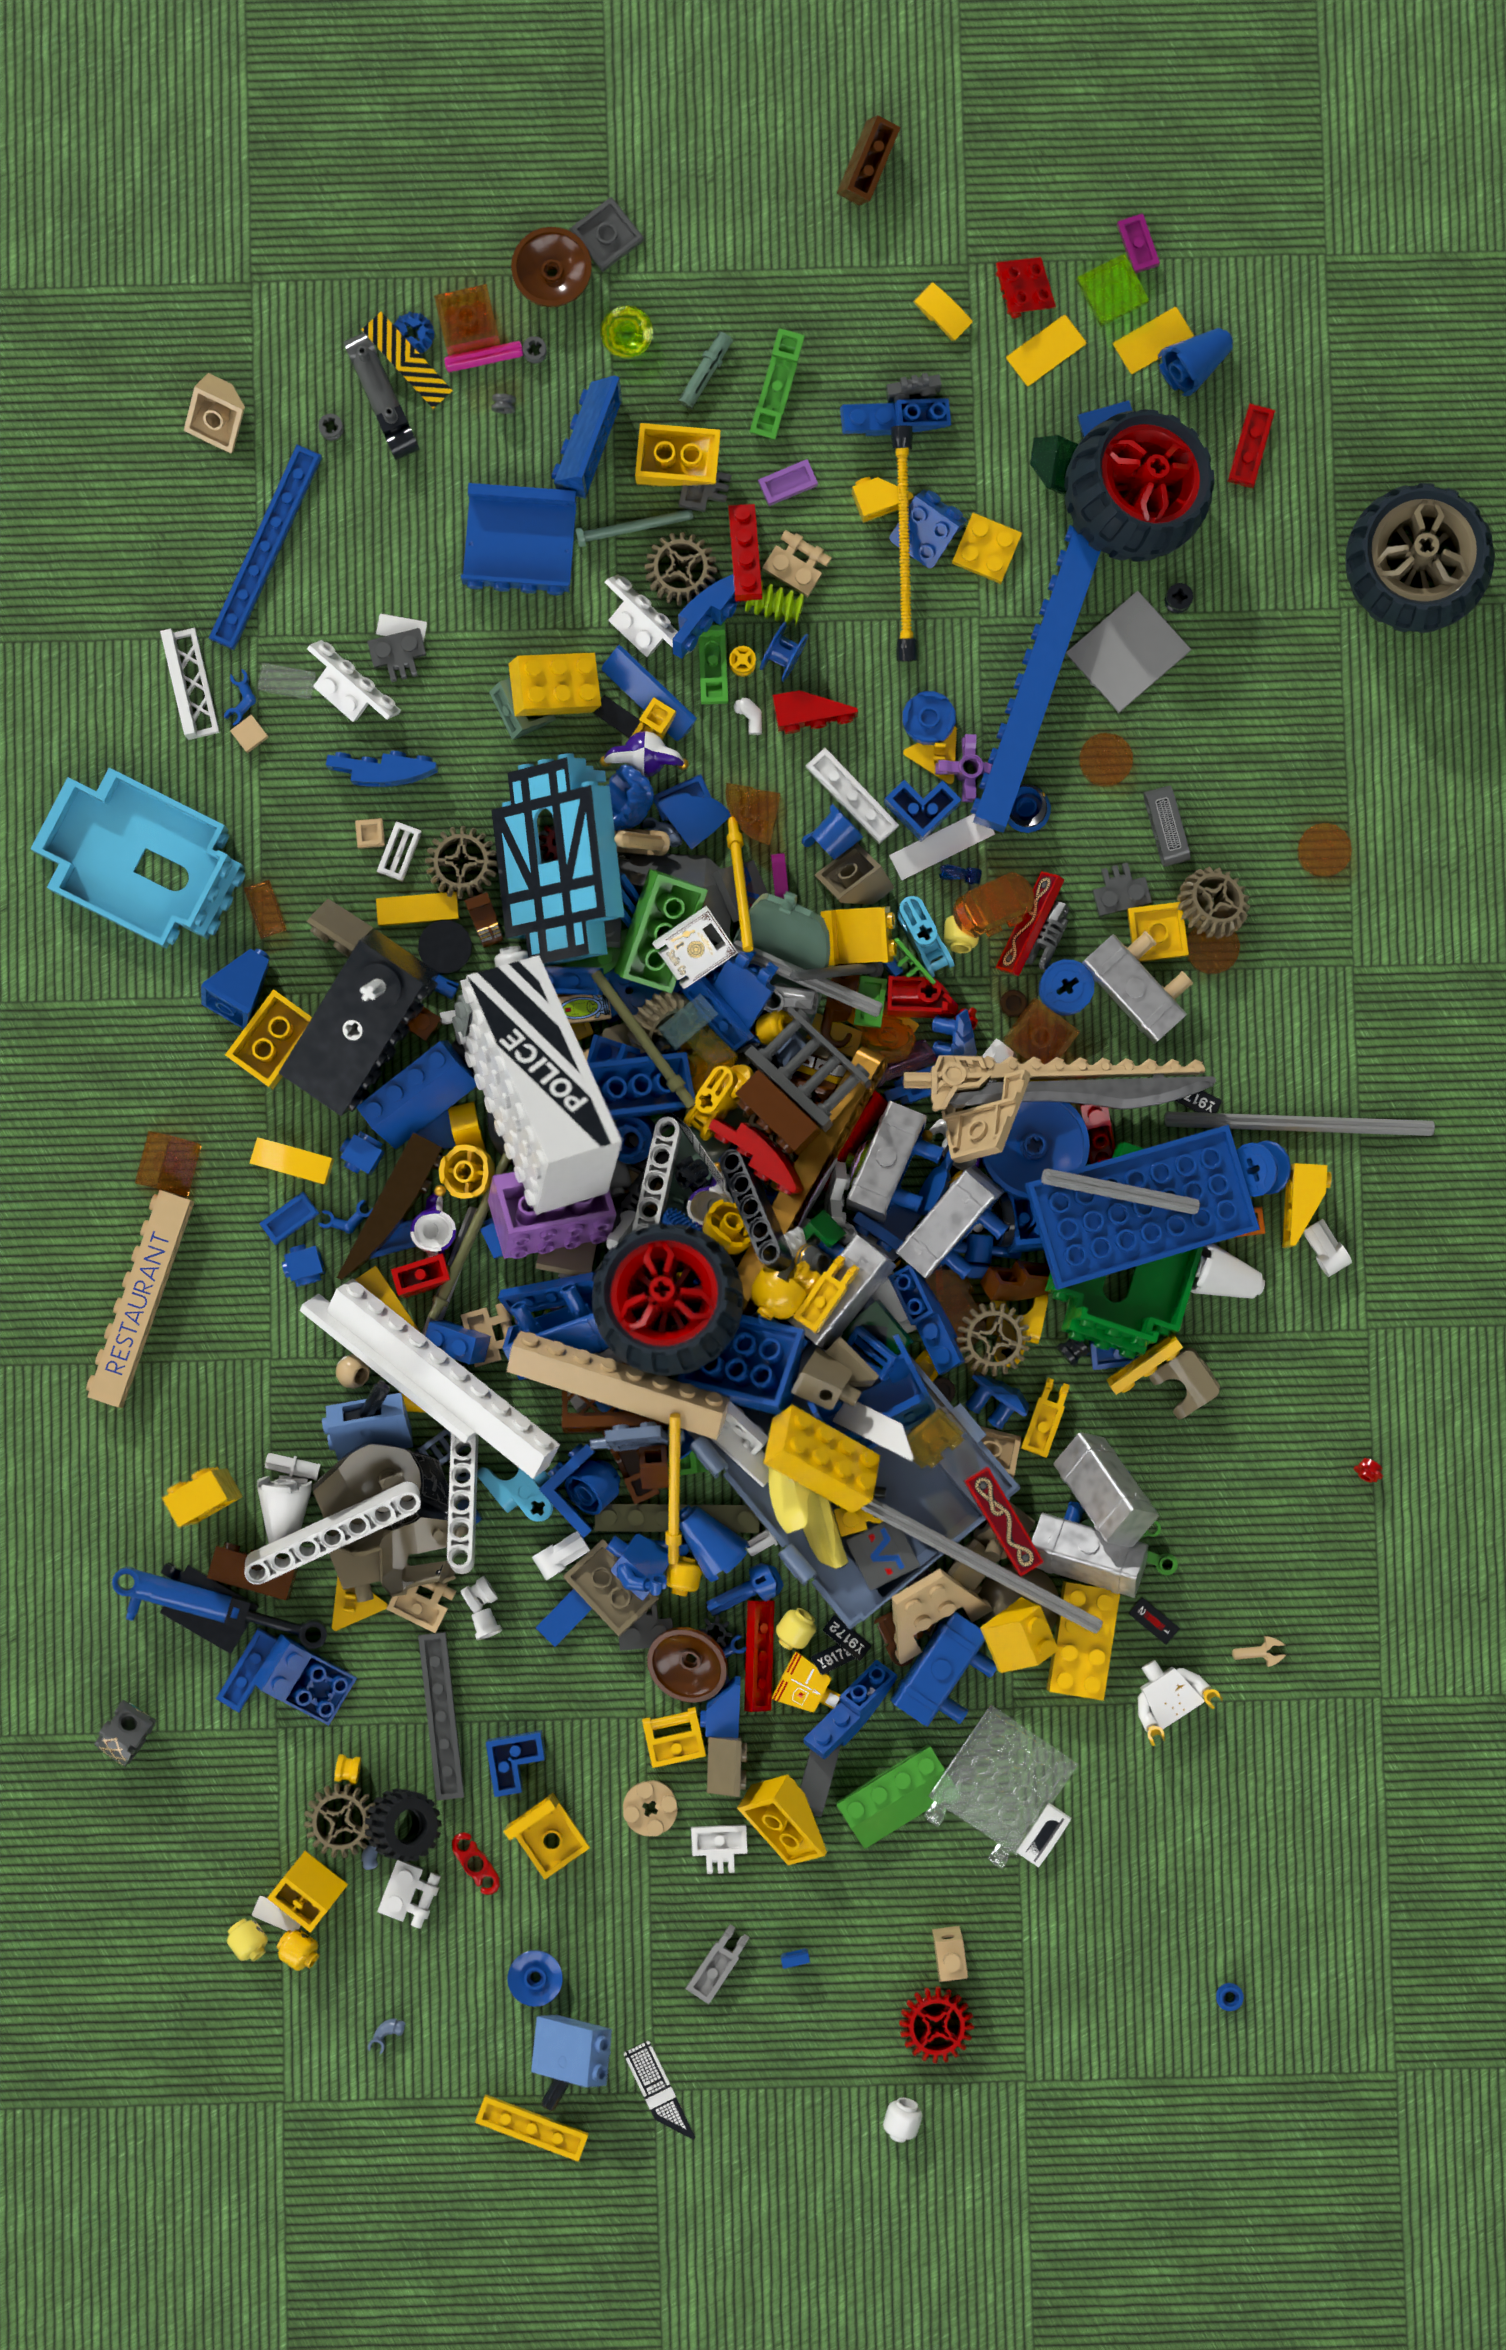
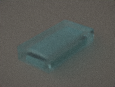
(688, 1021)

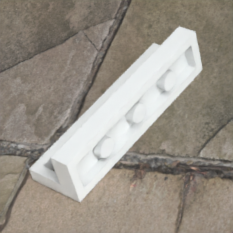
(179, 683)

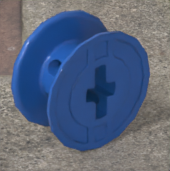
(784, 651)
(1080, 993)
(1264, 1167)

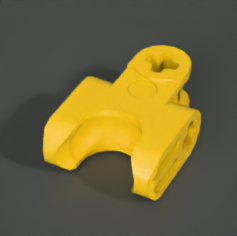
(717, 1097)
(1033, 1319)

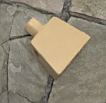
(950, 1954)

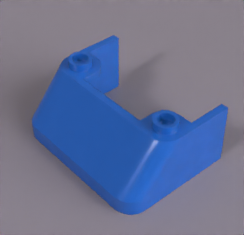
(899, 1398)

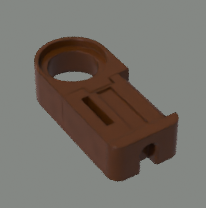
(887, 1631)

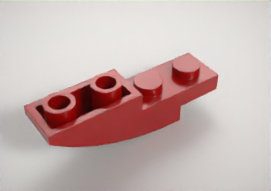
(767, 1157)

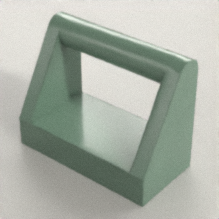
(518, 725)

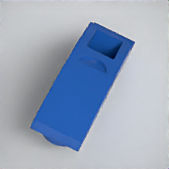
(880, 417)
(709, 606)
(393, 771)
(929, 1318)
(853, 1711)

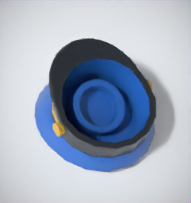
(1030, 809)

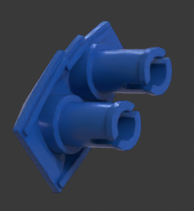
(962, 1033)
(1010, 1399)

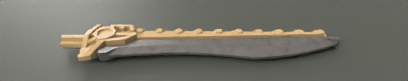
(969, 1074)

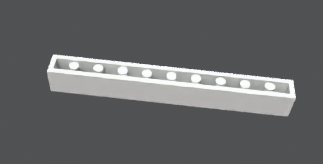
(443, 1378)

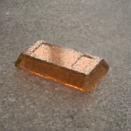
(265, 909)

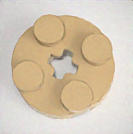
(645, 1793)

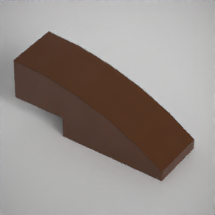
(1016, 1283)

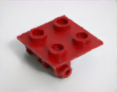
(1024, 286)

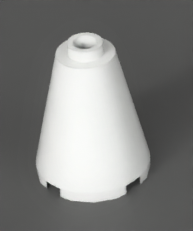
(1226, 1275)
(283, 1504)

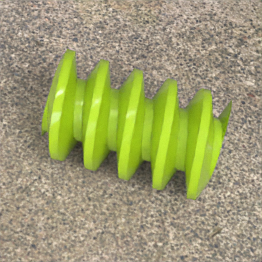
(777, 603)

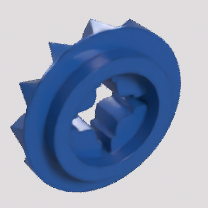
(425, 331)

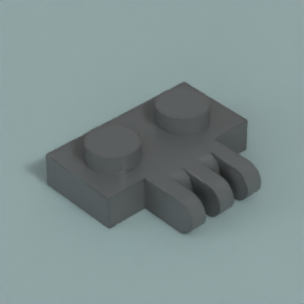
(923, 386)
(696, 496)
(398, 652)
(1120, 892)
(644, 1630)

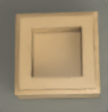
(249, 734)
(370, 833)

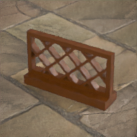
(597, 1420)

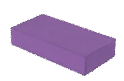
(788, 482)

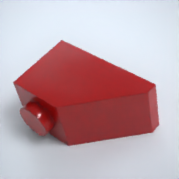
(420, 1276)

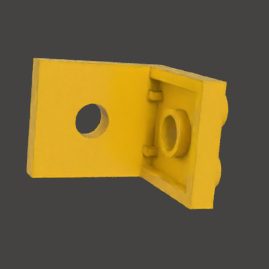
(539, 1821)

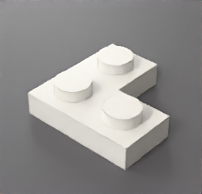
(834, 1197)

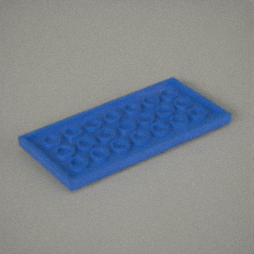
(1103, 1235)

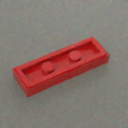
(1251, 445)

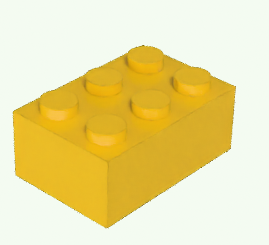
(554, 684)
(269, 1038)

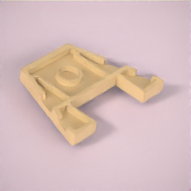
(985, 1128)
(927, 1603)

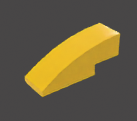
(292, 1161)

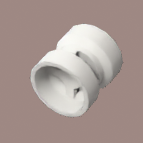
(479, 1594)

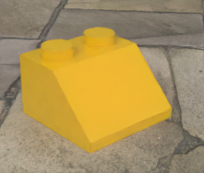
(1019, 1636)

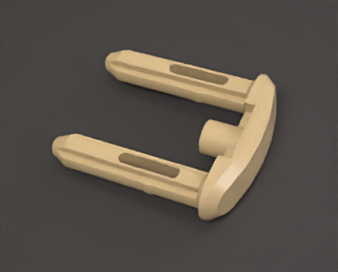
(642, 841)

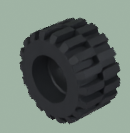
(422, 1830)

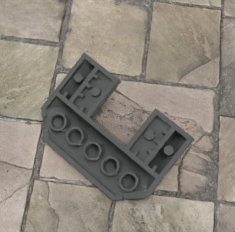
(691, 868)

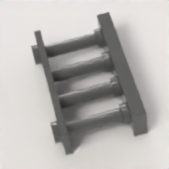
(801, 1095)

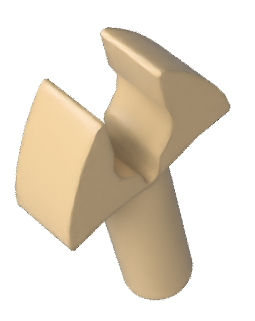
(1261, 1651)

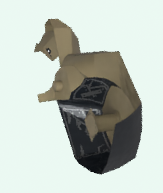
(373, 1470)

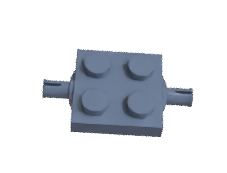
(626, 1438)

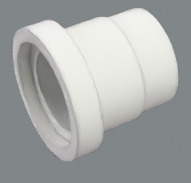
(485, 1624)

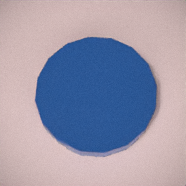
(929, 718)

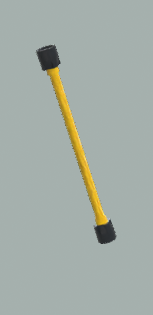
(902, 442)

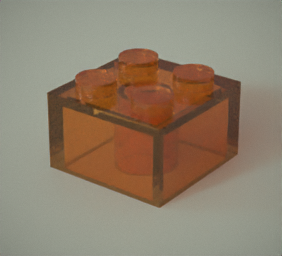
(467, 320)
(1040, 1033)

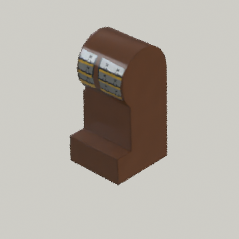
(484, 919)

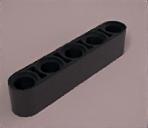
(763, 1218)

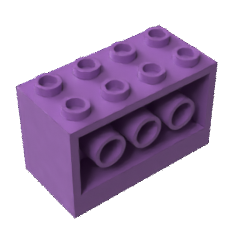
(526, 1233)

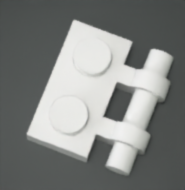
(400, 1891)

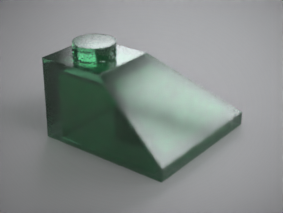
(1051, 459)

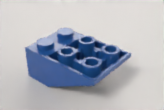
(304, 1679)

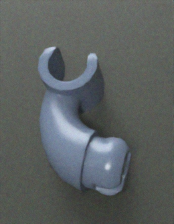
(675, 837)
(369, 1858)
(388, 2027)

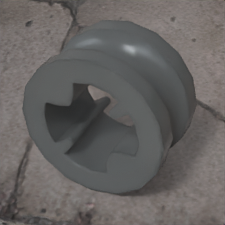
(526, 349)
(503, 403)
(323, 430)

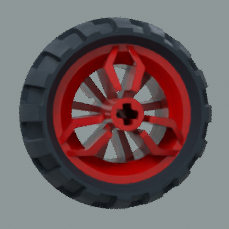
(1142, 454)
(627, 1268)

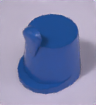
(834, 834)

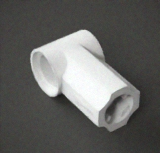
(1330, 1254)
(556, 1557)

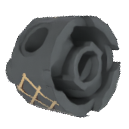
(125, 1733)

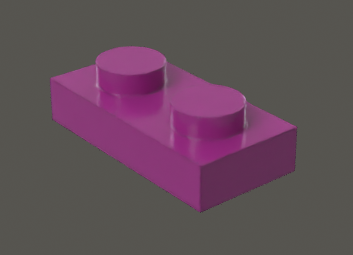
(1138, 243)

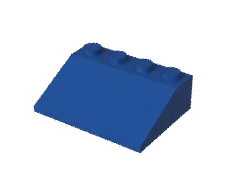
(589, 436)
(755, 1366)

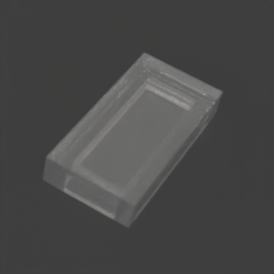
(286, 681)

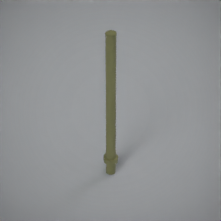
(464, 1249)

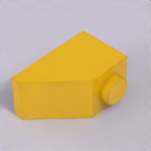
(876, 497)

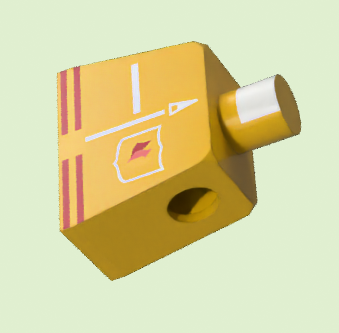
(804, 1685)

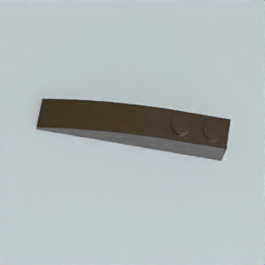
(396, 1200)

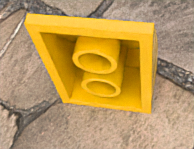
(676, 455)
(1302, 1198)
(783, 1819)

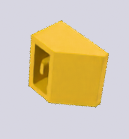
(307, 1891)

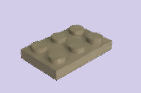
(605, 1592)

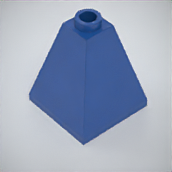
(237, 987)

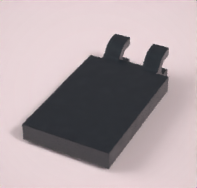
(211, 1630)

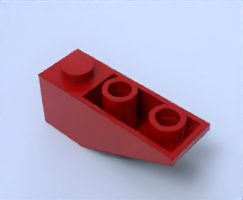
(804, 709)
(1099, 1131)

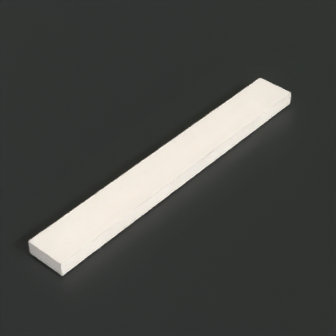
(316, 1310)

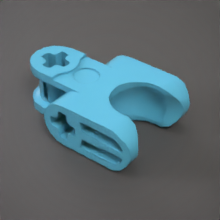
(916, 919)
(518, 1491)

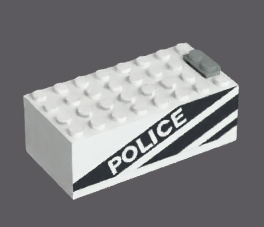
(537, 1084)

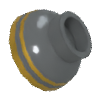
(814, 1257)

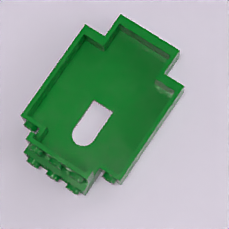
(1153, 1300)

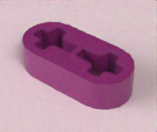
(779, 874)

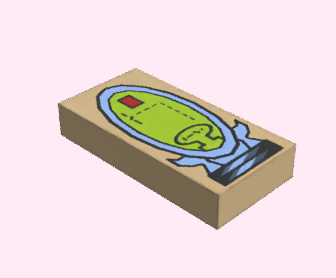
(586, 1008)

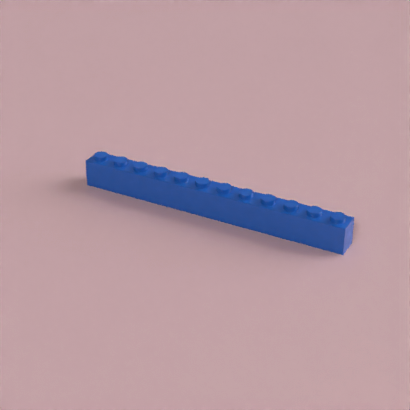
(1036, 683)

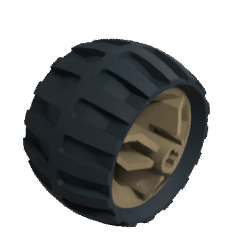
(1419, 509)

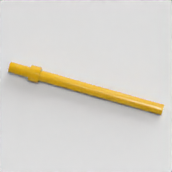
(735, 843)
(673, 1535)

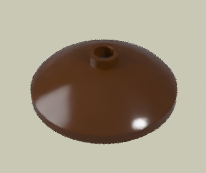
(551, 250)
(682, 1675)

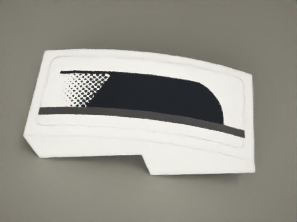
(1044, 1835)

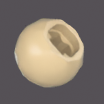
(352, 1372)

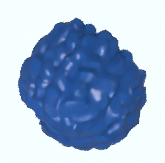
(630, 797)

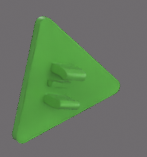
(907, 956)

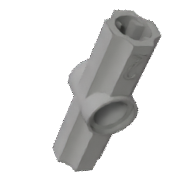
(795, 997)

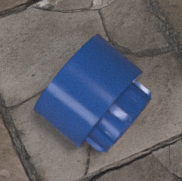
(644, 1129)
(593, 1486)

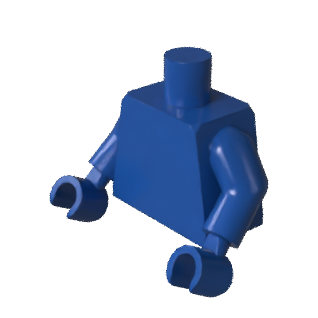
(642, 1563)

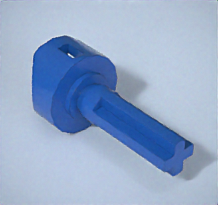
(763, 1581)

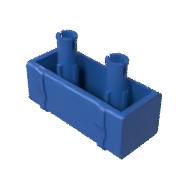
(569, 1325)
(939, 1669)

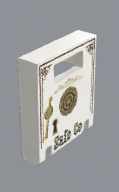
(691, 951)

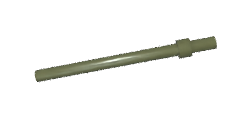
(674, 1082)

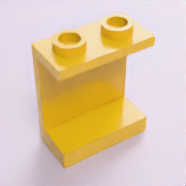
(860, 935)

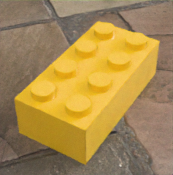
(822, 1459)
(205, 1495)
(1083, 1656)

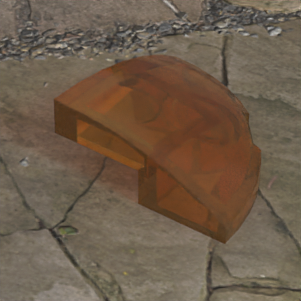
(753, 810)

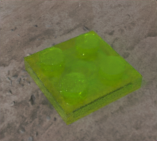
(1112, 289)

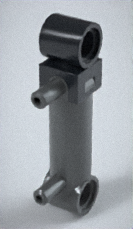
(381, 396)

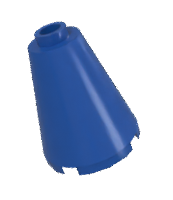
(1193, 360)
(711, 1542)

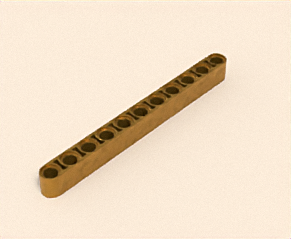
(815, 1162)

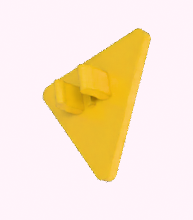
(928, 755)
(349, 1611)

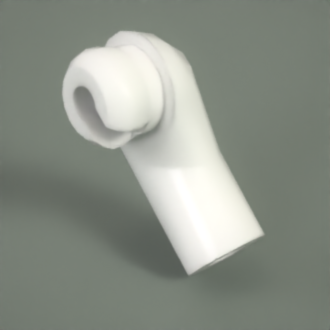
(752, 712)

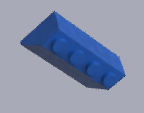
(637, 1086)
(418, 1094)

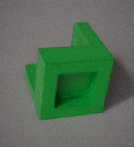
(825, 1229)

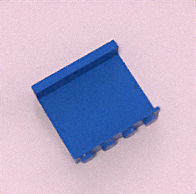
(519, 538)

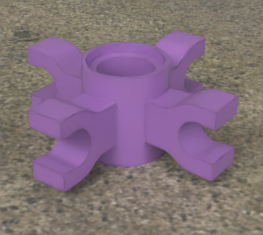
(947, 767)

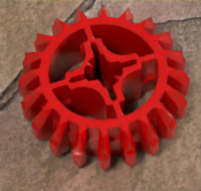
(944, 2013)

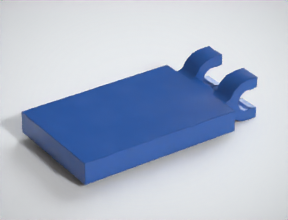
(744, 989)

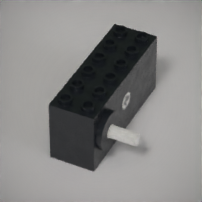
(359, 1023)

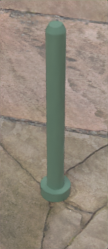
(632, 526)

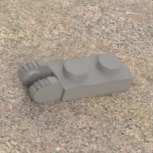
(716, 1967)

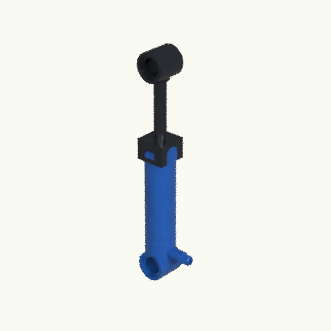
(205, 1603)

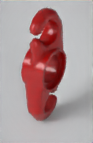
(478, 1876)

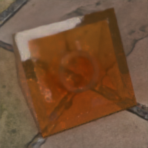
(168, 1163)

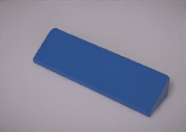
(643, 687)

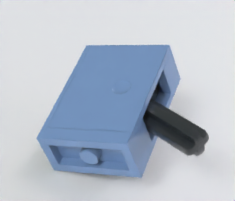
(372, 1420)
(570, 2054)

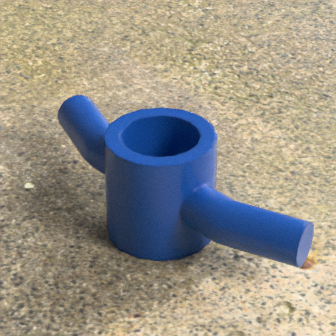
(981, 1249)

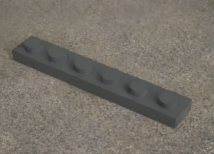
(441, 1716)

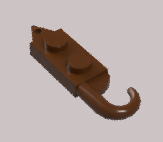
(837, 1011)

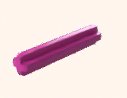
(483, 356)

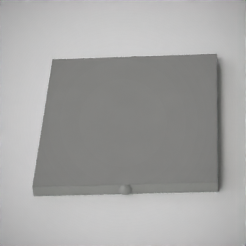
(1128, 651)

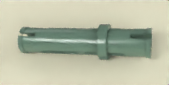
(711, 360)

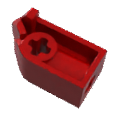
(909, 999)

